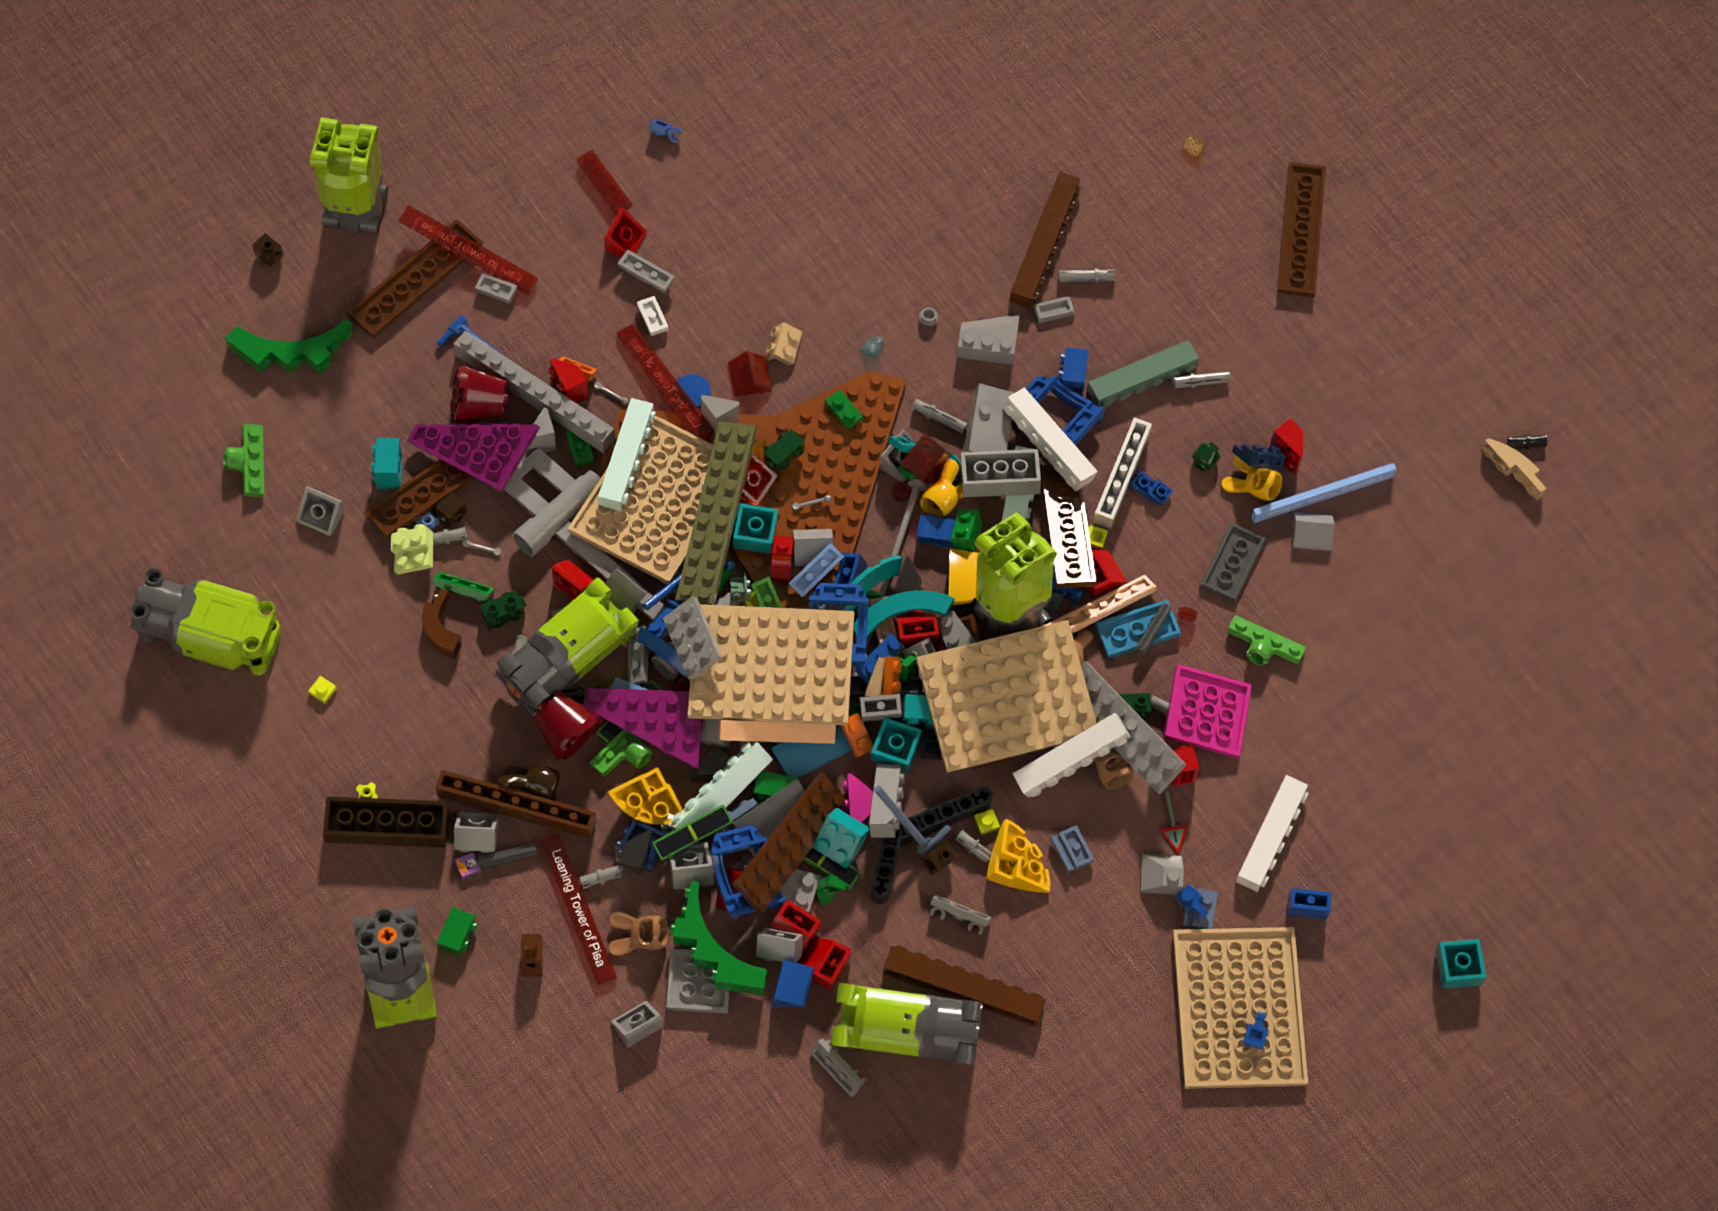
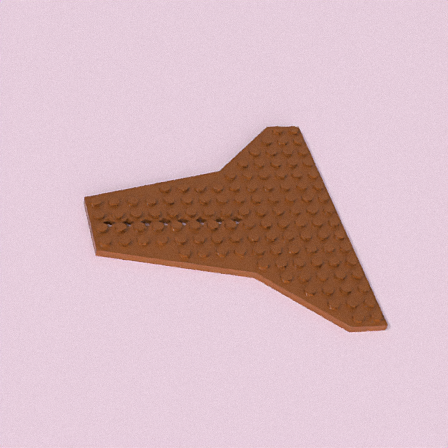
(832, 464)

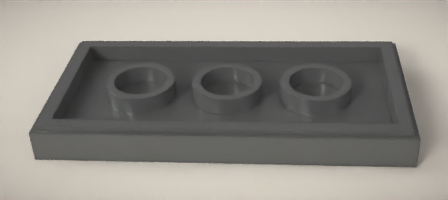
(1232, 562)
(771, 812)

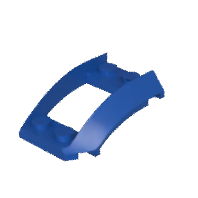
(1087, 413)
(846, 595)
(653, 638)
(731, 842)

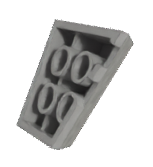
(989, 339)

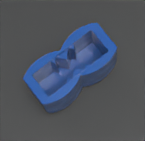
(935, 531)

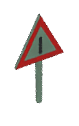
(1174, 834)

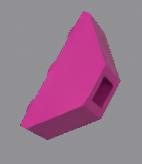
(859, 799)

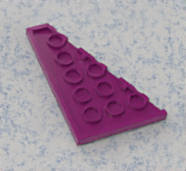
(479, 450)
(652, 716)

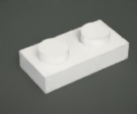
(652, 316)

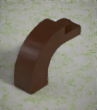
(439, 637)

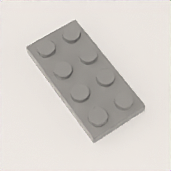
(692, 638)
(799, 887)

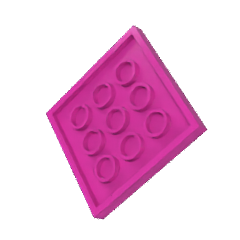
(1207, 711)

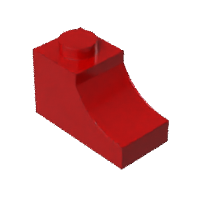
(781, 558)

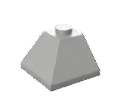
(1161, 874)

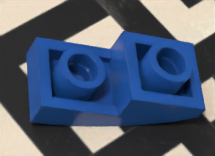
(1153, 490)

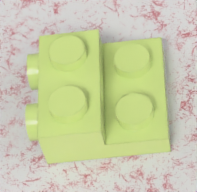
(412, 549)

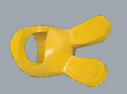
(1260, 482)
(943, 492)

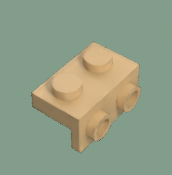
(783, 343)

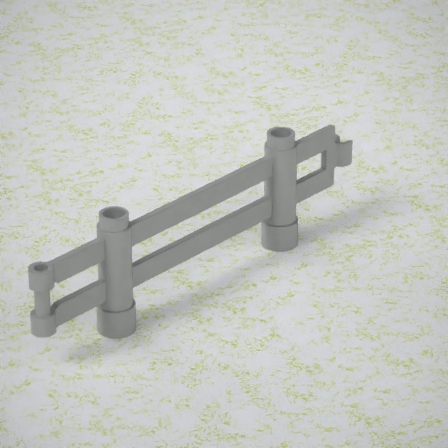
(555, 519)

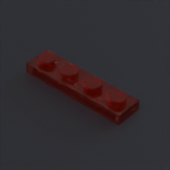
(604, 182)

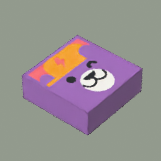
(467, 865)

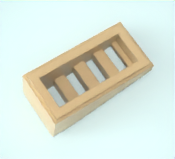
(875, 686)

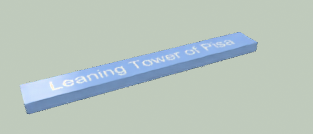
(1323, 493)

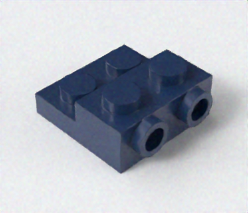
(1260, 456)
(635, 829)

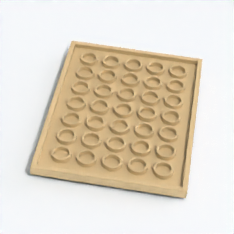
(661, 505)
(776, 666)
(1006, 695)
(1221, 988)

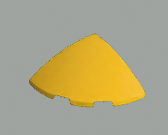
(962, 576)
(647, 798)
(1017, 861)

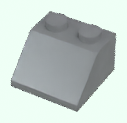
(476, 831)
(690, 865)

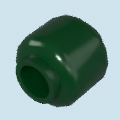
(1206, 456)

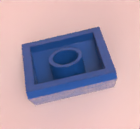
(792, 985)

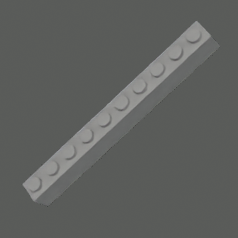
(535, 392)

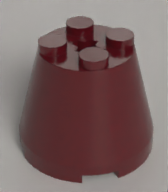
(476, 395)
(565, 725)

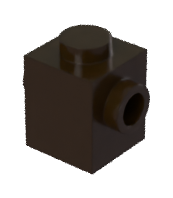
(267, 250)
(450, 509)
(938, 858)

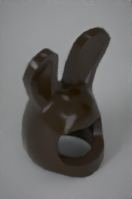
(537, 781)

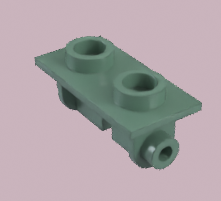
(740, 589)

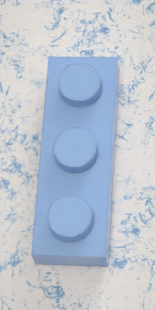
(816, 570)

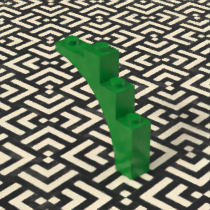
(288, 354)
(727, 970)

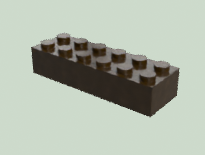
(386, 822)

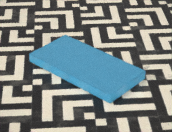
(1124, 631)
(804, 758)

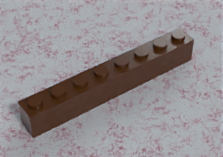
(1044, 240)
(516, 804)
(962, 985)

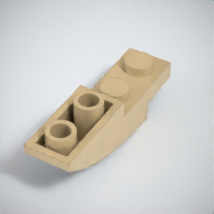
(1511, 461)

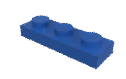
(887, 648)

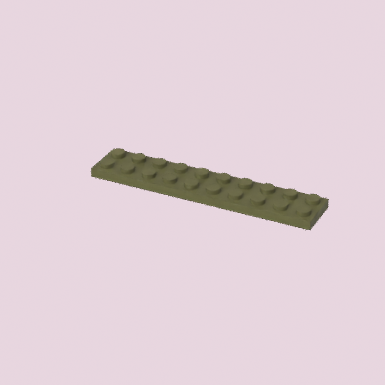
(716, 512)

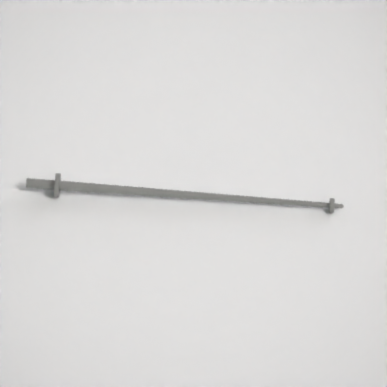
(916, 486)

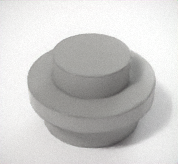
(928, 316)

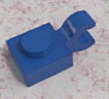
(662, 128)
(1073, 593)
(1190, 900)
(1256, 1034)

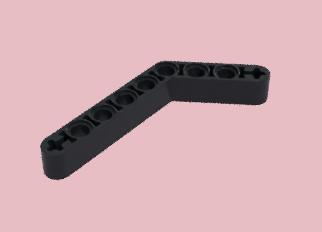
(904, 837)

